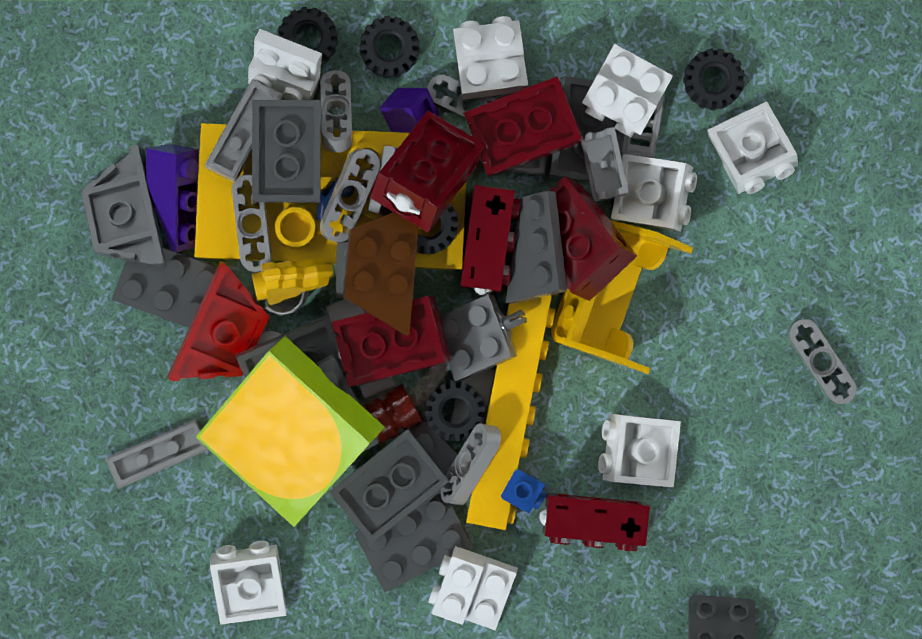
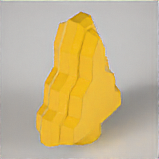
(290, 279)

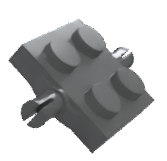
(479, 336)

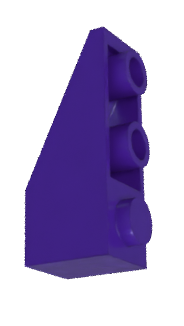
(174, 188)

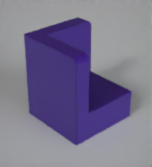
(406, 108)

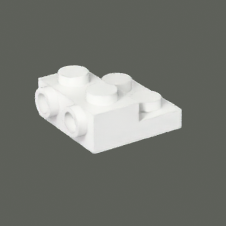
(490, 58)
(285, 66)
(626, 91)
(754, 148)
(656, 193)
(640, 450)
(247, 582)
(472, 588)

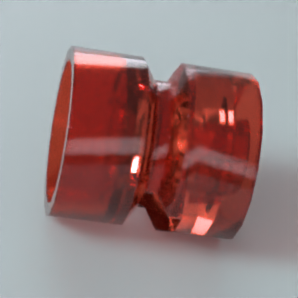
(394, 412)

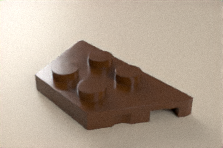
(382, 269)

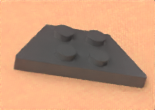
(123, 213)

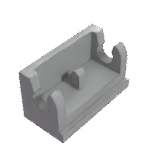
(604, 165)

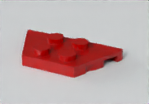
(223, 326)

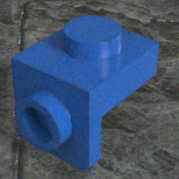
(524, 491)

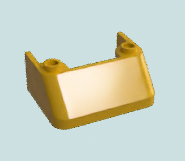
(597, 323)

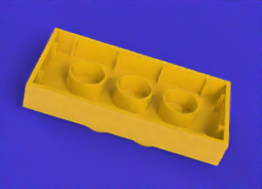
(293, 226)

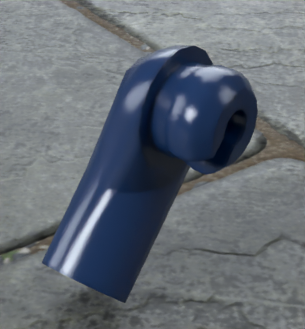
(326, 193)

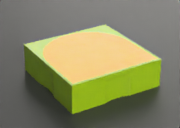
(289, 431)

